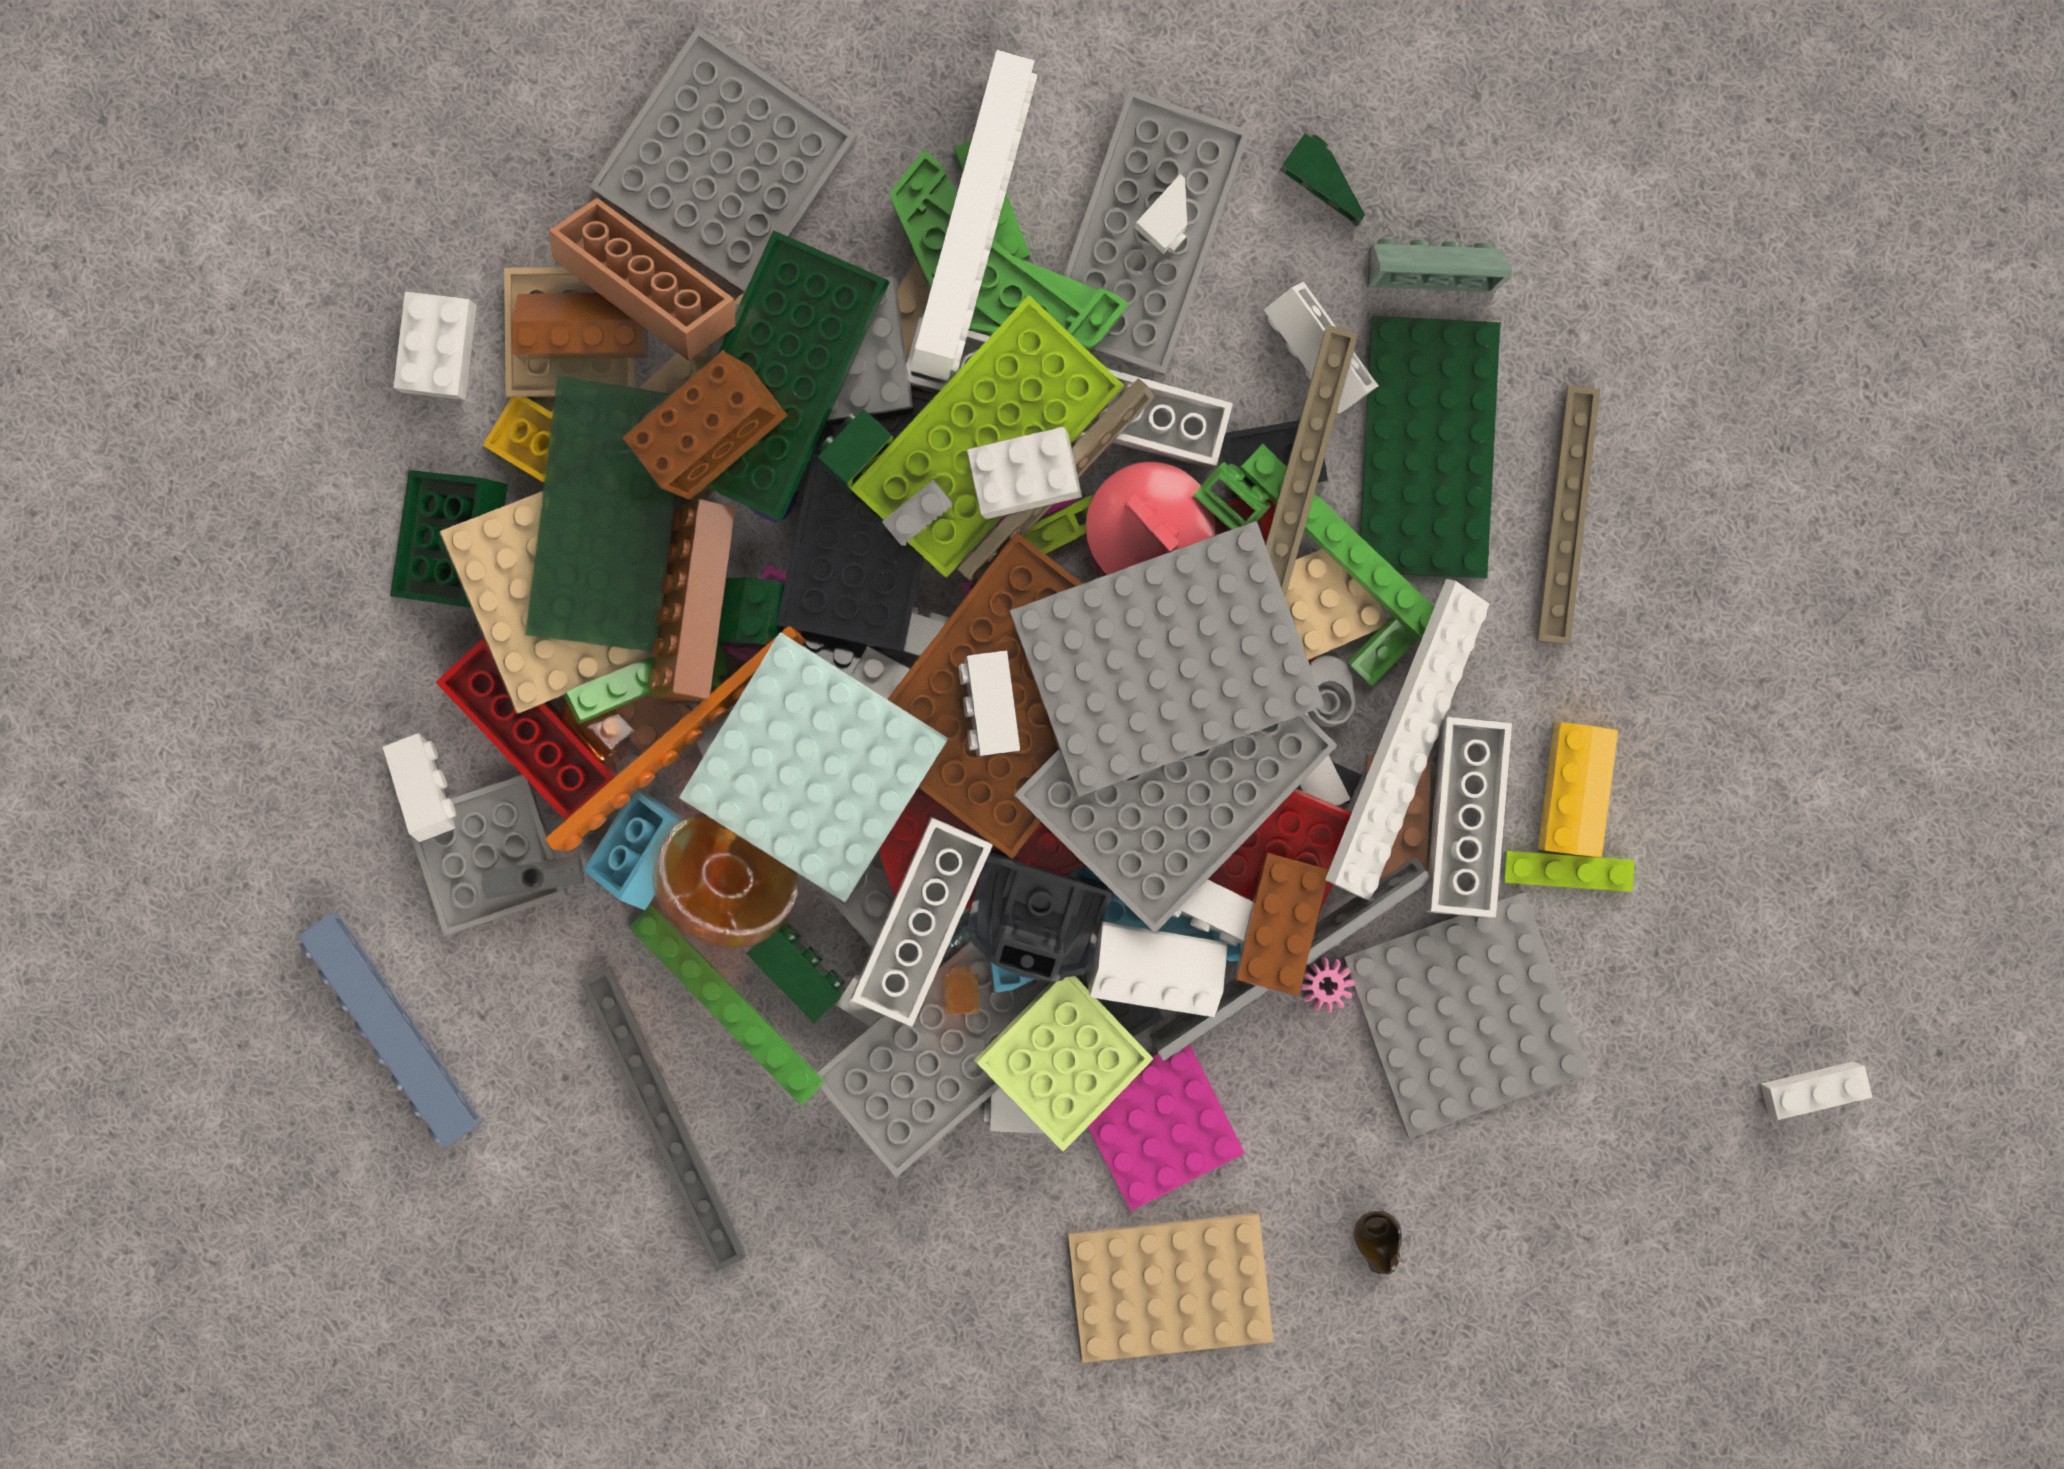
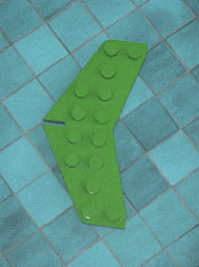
(924, 209)

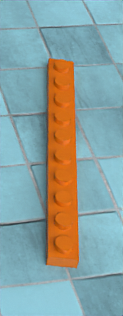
(660, 754)

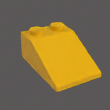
(522, 435)

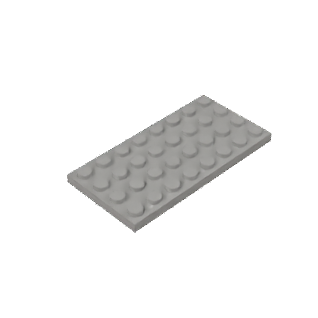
(1145, 156)
(918, 1082)

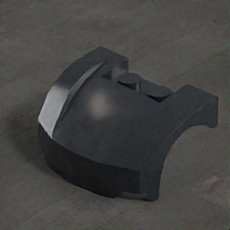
(1036, 918)

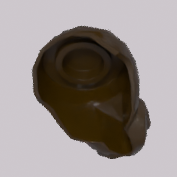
(1379, 1241)

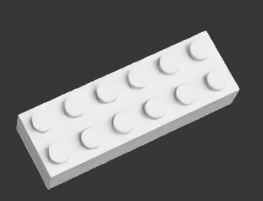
(1468, 817)
(921, 921)

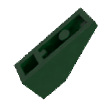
(1319, 173)

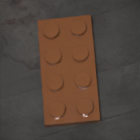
(1281, 924)

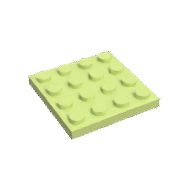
(1063, 1060)

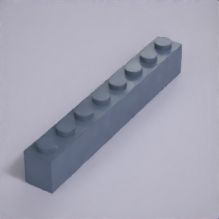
(389, 1029)

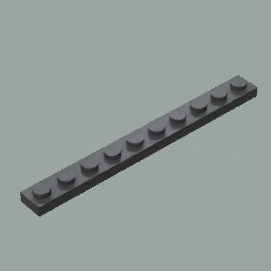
(1327, 934)
(663, 1118)

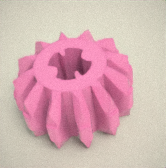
(1333, 975)

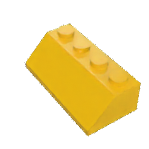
(1577, 789)

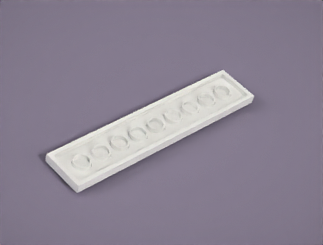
(1407, 740)

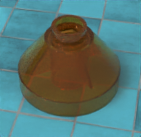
(721, 885)

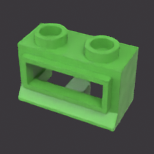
(1233, 478)

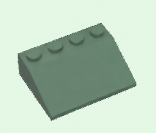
(1437, 267)

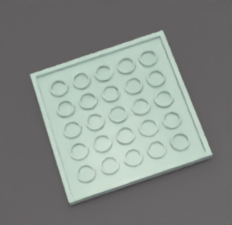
(813, 767)

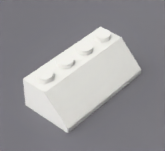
(1158, 969)

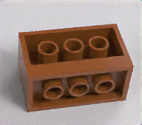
(705, 426)

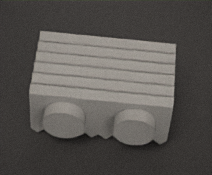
(917, 513)

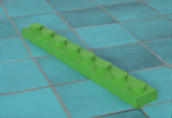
(1347, 548)
(727, 1005)

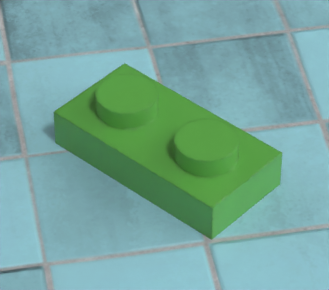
(1382, 650)

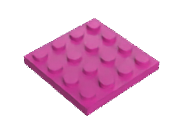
(1164, 1129)

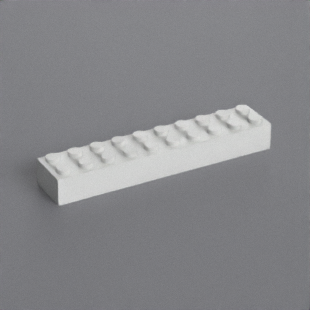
(974, 216)
(1172, 425)

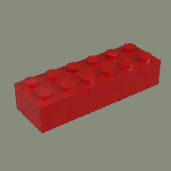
(534, 741)

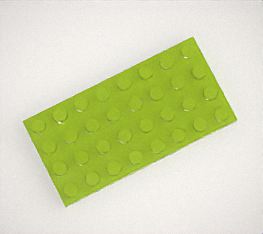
(1015, 385)

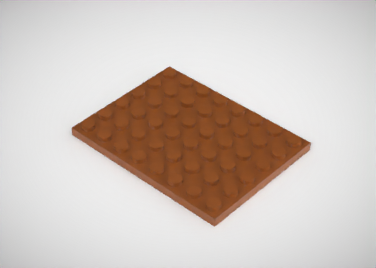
(968, 785)

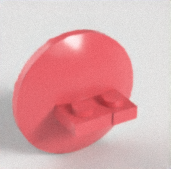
(1145, 515)

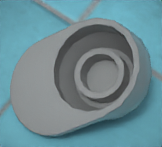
(1336, 691)

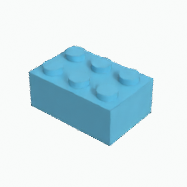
(629, 849)

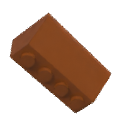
(574, 328)

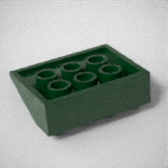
(431, 505)

